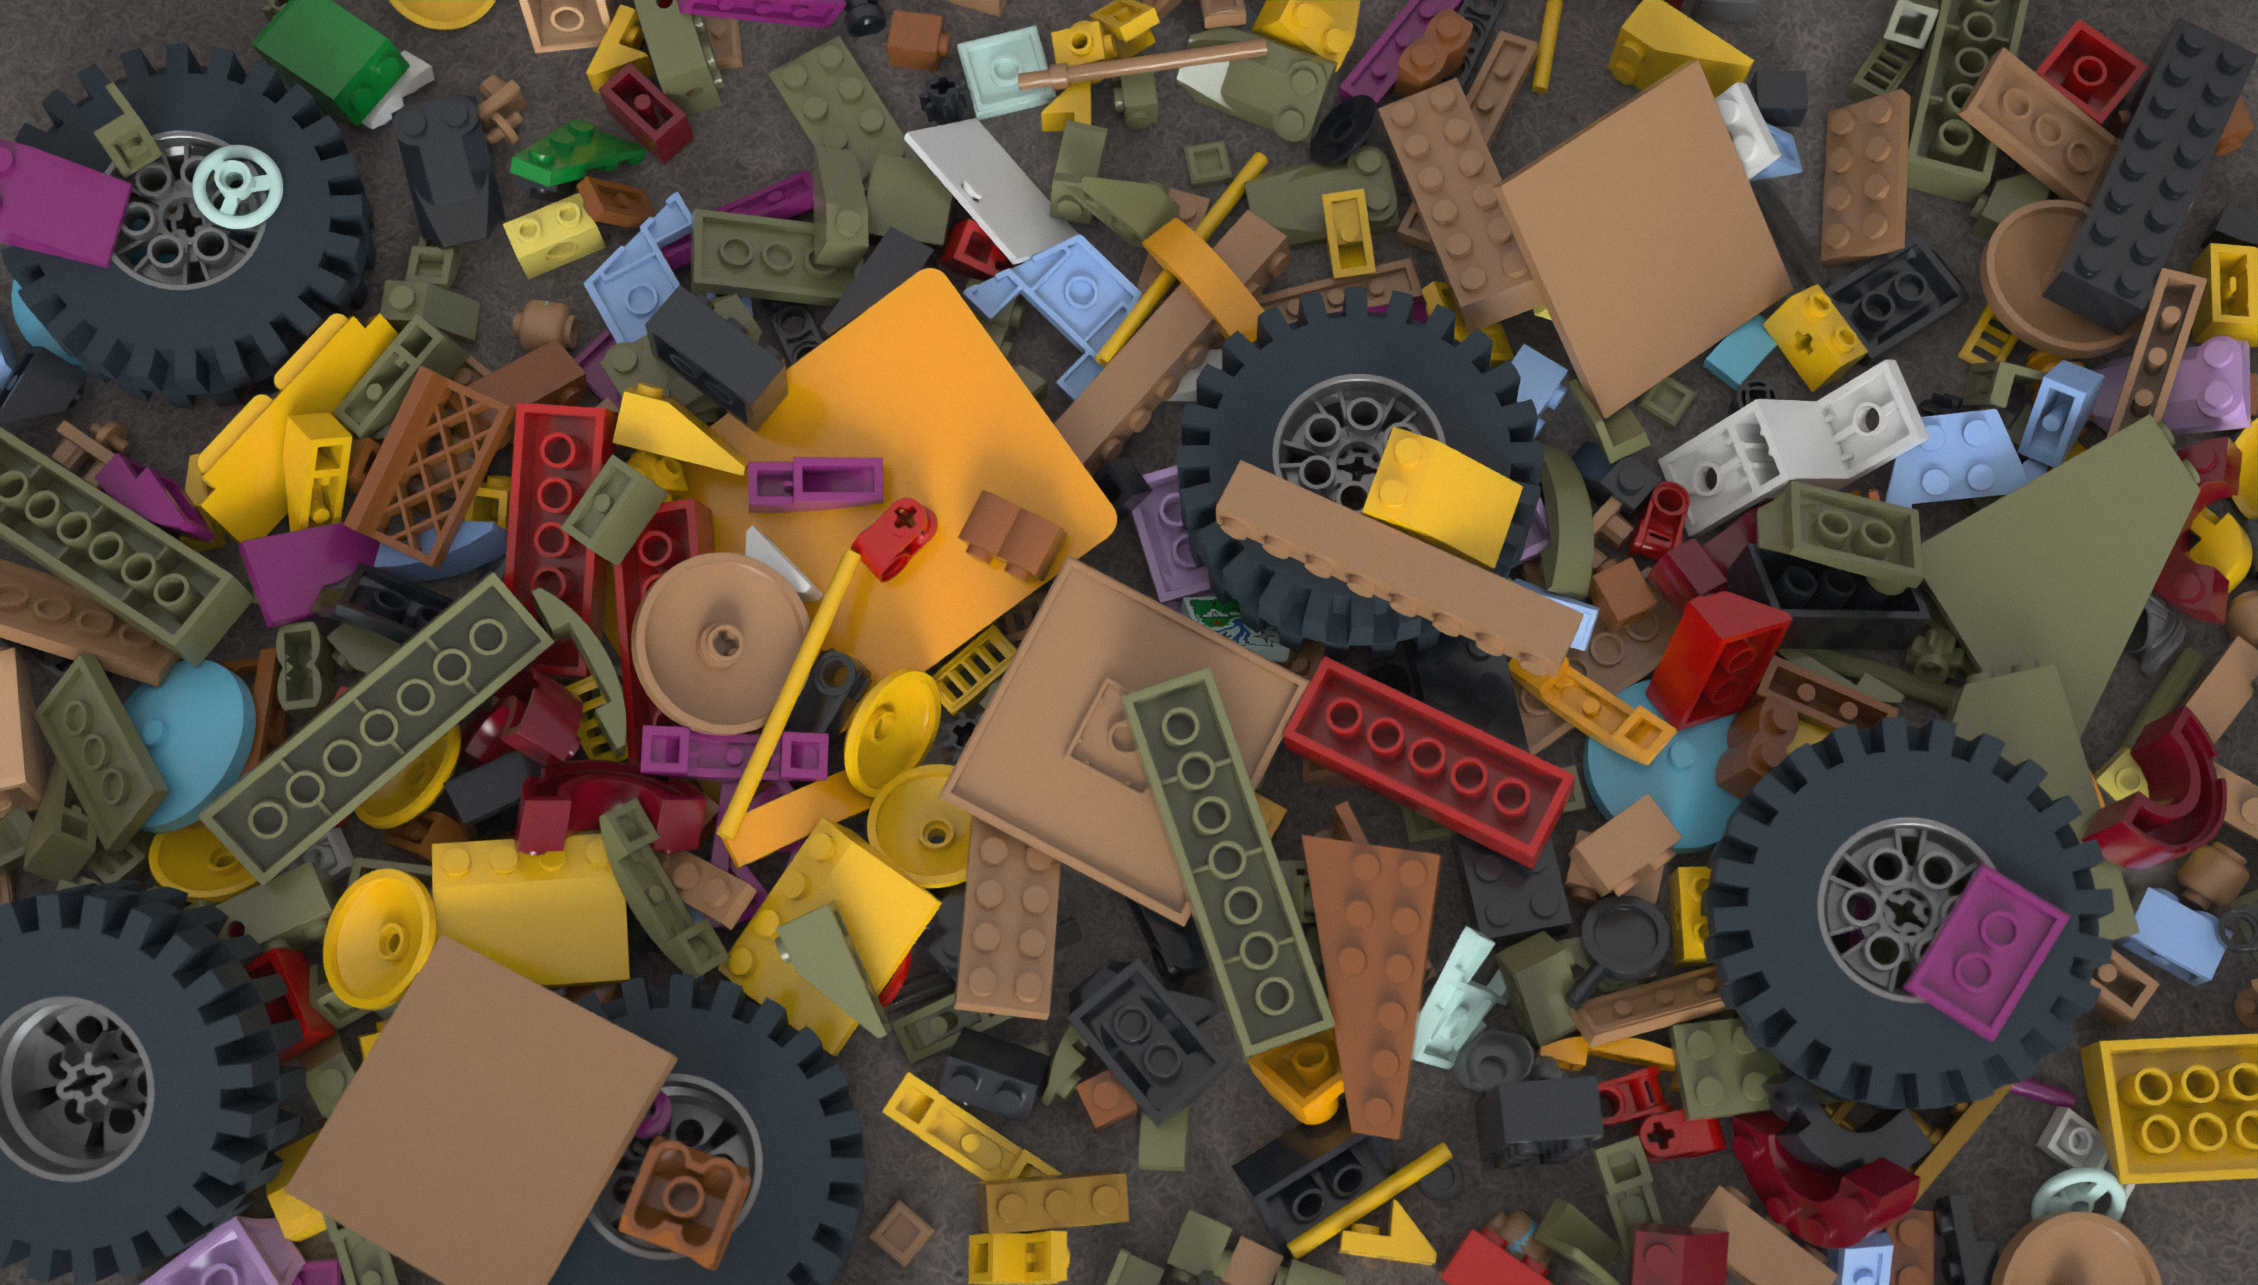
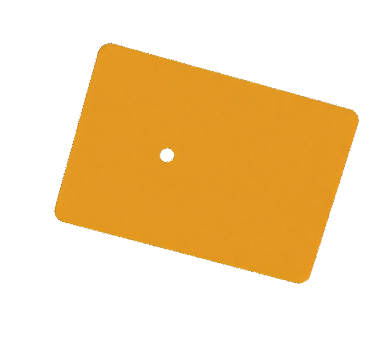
(949, 419)

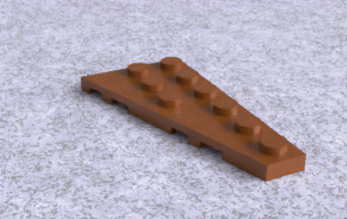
(1374, 942)

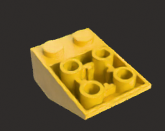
(2229, 295)

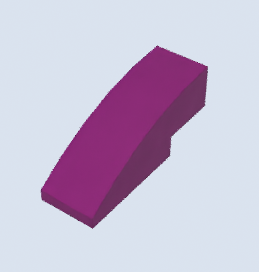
(814, 484)
(153, 497)

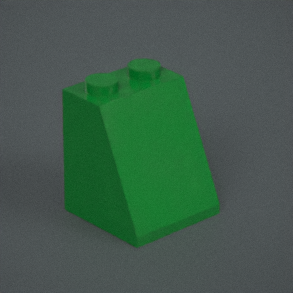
(331, 56)

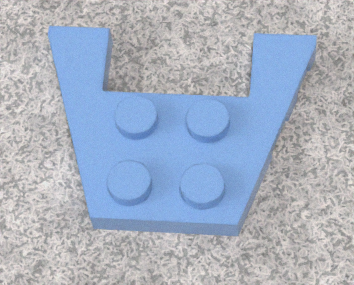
(637, 276)
(1074, 292)
(1961, 460)

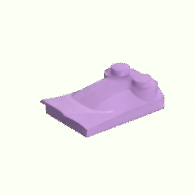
(2207, 392)
(1167, 542)
(235, 1254)

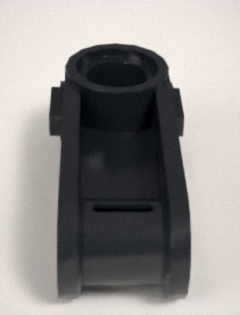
(822, 704)
(1174, 948)

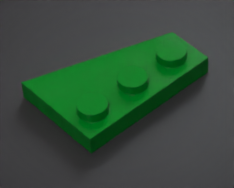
(572, 151)

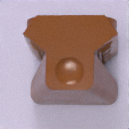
(686, 1201)

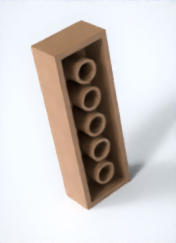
(1453, 194)

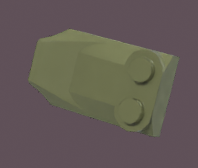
(1272, 91)
(1293, 201)
(634, 363)
(1845, 534)

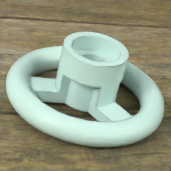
(233, 170)
(2072, 1192)

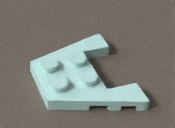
(1457, 1004)

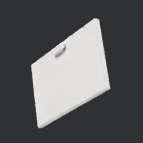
(991, 188)

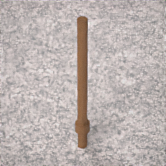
(1061, 75)

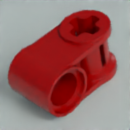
(1659, 529)
(891, 542)
(1634, 1097)
(1680, 1136)

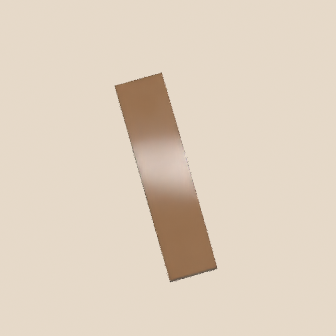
(2225, 688)

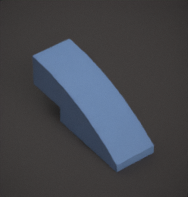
(471, 548)

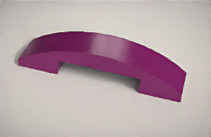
(724, 758)

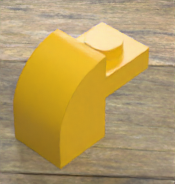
(2222, 546)
(1018, 1258)

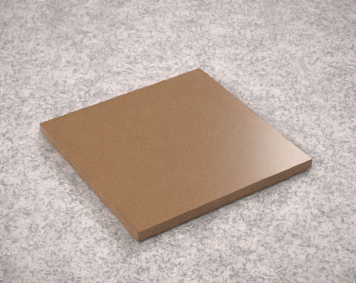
(1644, 238)
(1055, 747)
(481, 1124)

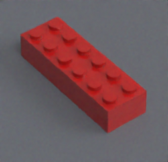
(553, 465)
(672, 536)
(1429, 762)

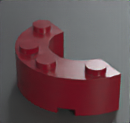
(1700, 570)
(2184, 584)
(529, 717)
(578, 792)
(2183, 800)
(1814, 1204)

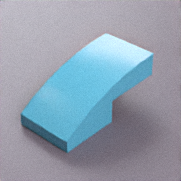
(1741, 353)

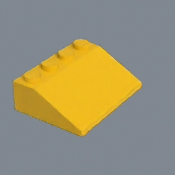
(878, 905)
(540, 915)
(2176, 1106)

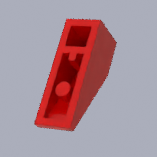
(973, 252)

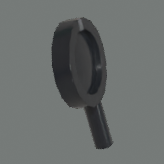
(1620, 941)

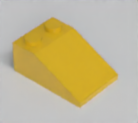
(1311, 25)
(1662, 39)
(1442, 498)

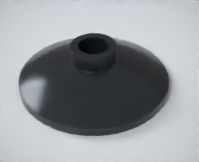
(1344, 130)

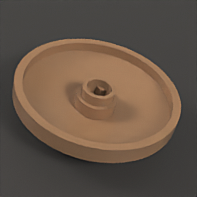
(2015, 274)
(718, 642)
(2075, 1250)

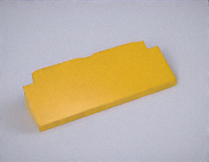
(247, 455)

